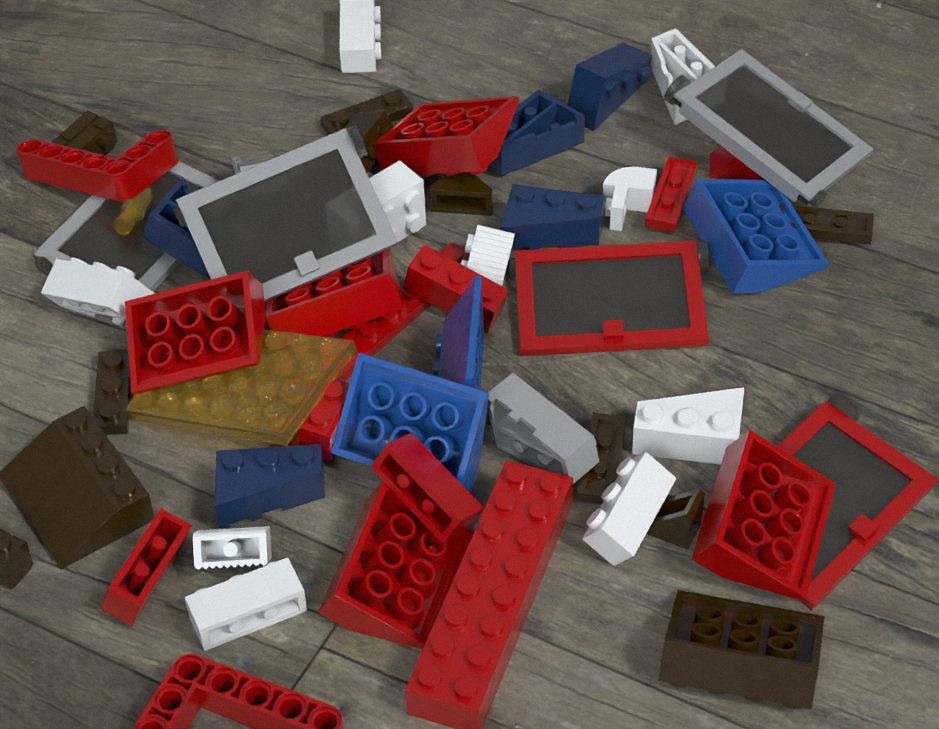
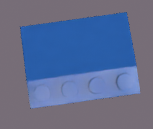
(751, 234)
(463, 339)
(397, 400)

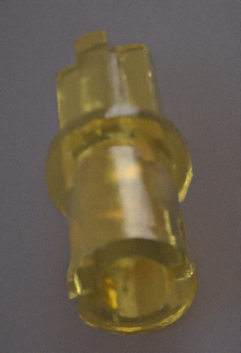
(132, 211)

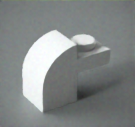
(628, 190)

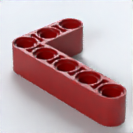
(99, 174)
(234, 704)

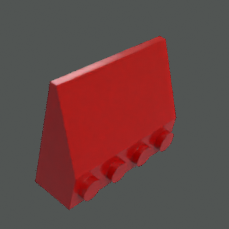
(448, 136)
(339, 299)
(195, 331)
(764, 518)
(392, 573)

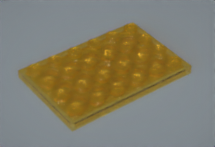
(257, 401)

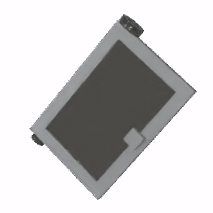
(769, 127)
(290, 216)
(91, 235)

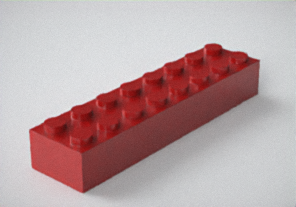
(490, 598)

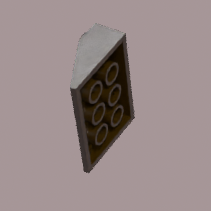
(76, 489)
(742, 649)

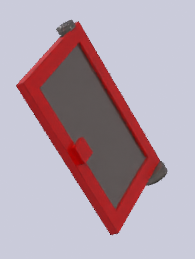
(611, 297)
(871, 491)

